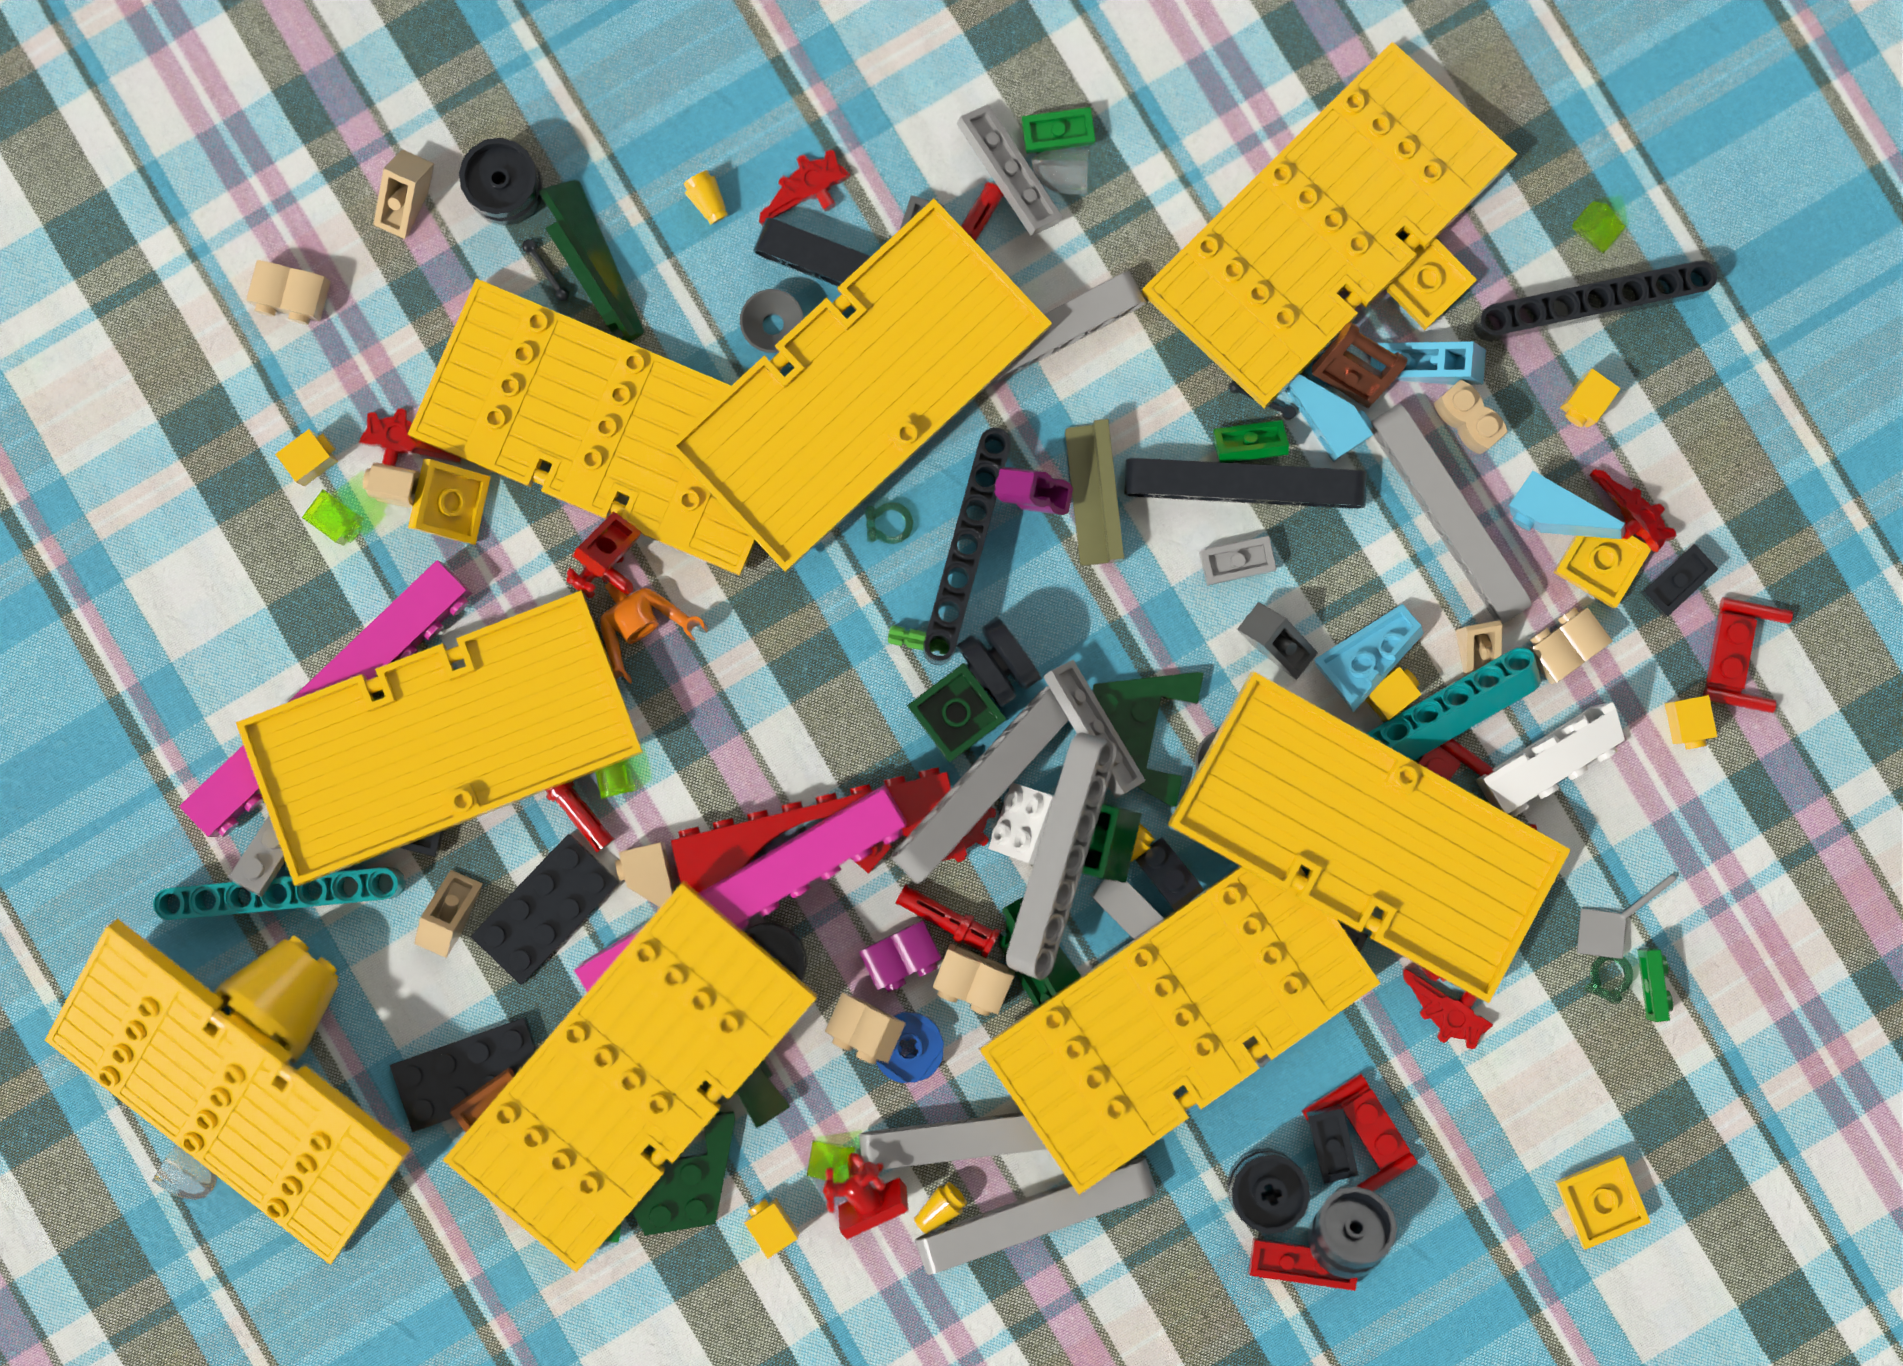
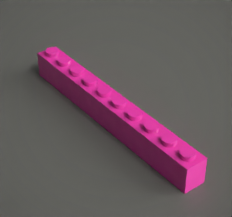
(388, 638)
(786, 868)

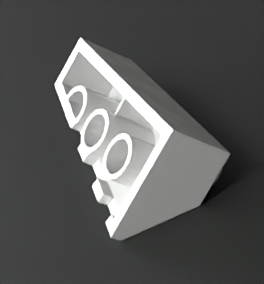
(1553, 758)

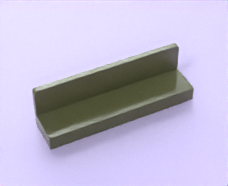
(1094, 494)

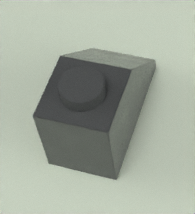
(1277, 640)

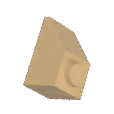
(402, 192)
(647, 872)
(447, 913)

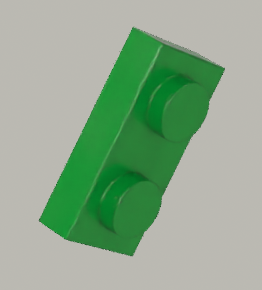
(1058, 130)
(1250, 441)
(1657, 999)

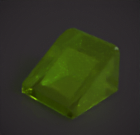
(1598, 225)
(829, 1155)

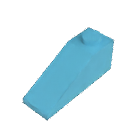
(1438, 362)
(1331, 418)
(1557, 511)

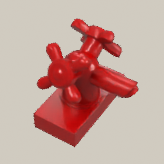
(600, 552)
(865, 1204)

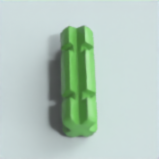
(915, 639)

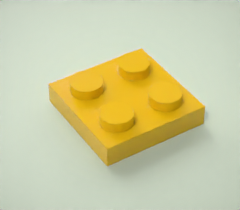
(1430, 283)
(449, 501)
(1603, 566)
(1602, 1202)

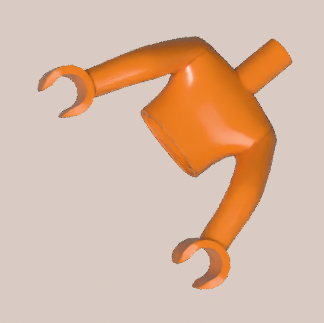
(634, 620)

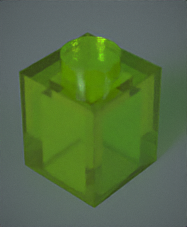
(334, 518)

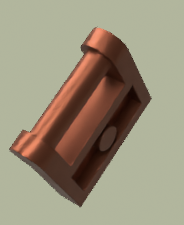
(1353, 374)

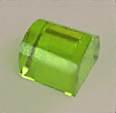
(615, 780)

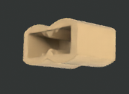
(288, 291)
(1476, 424)
(391, 484)
(1569, 644)
(973, 980)
(864, 1028)

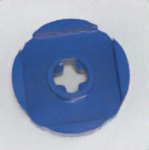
(929, 1047)

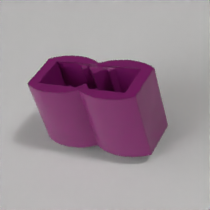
(1033, 490)
(900, 956)

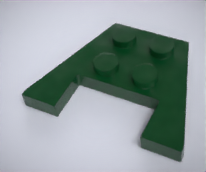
(1133, 713)
(690, 1186)

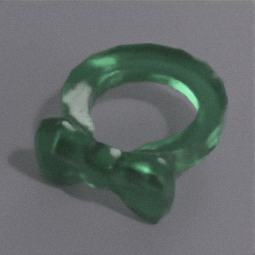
(873, 533)
(1595, 986)

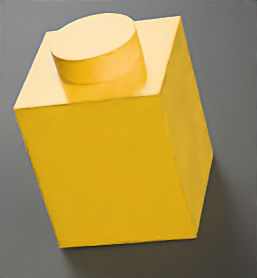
(1589, 399)
(307, 456)
(1393, 693)
(1691, 721)
(771, 1227)

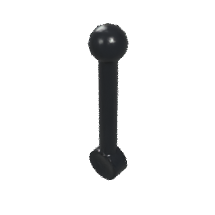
(530, 248)
(1287, 412)

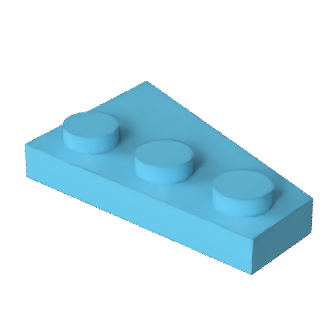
(1369, 655)

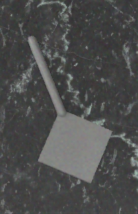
(1604, 932)

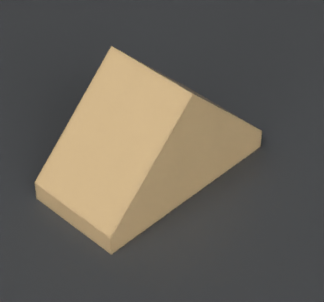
(1479, 645)

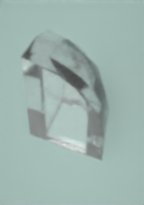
(1063, 170)
(184, 1176)

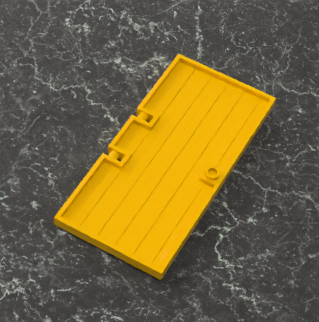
(1327, 219)
(863, 389)
(552, 390)
(443, 743)
(1374, 831)
(1174, 1012)
(626, 1073)
(225, 1092)

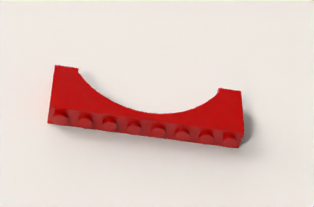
(717, 853)

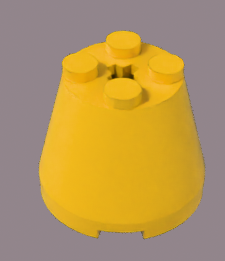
(283, 993)

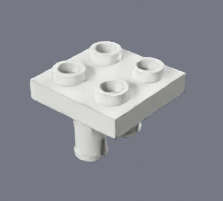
(1021, 823)

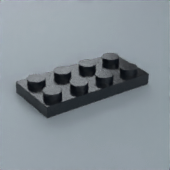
(545, 909)
(446, 1075)

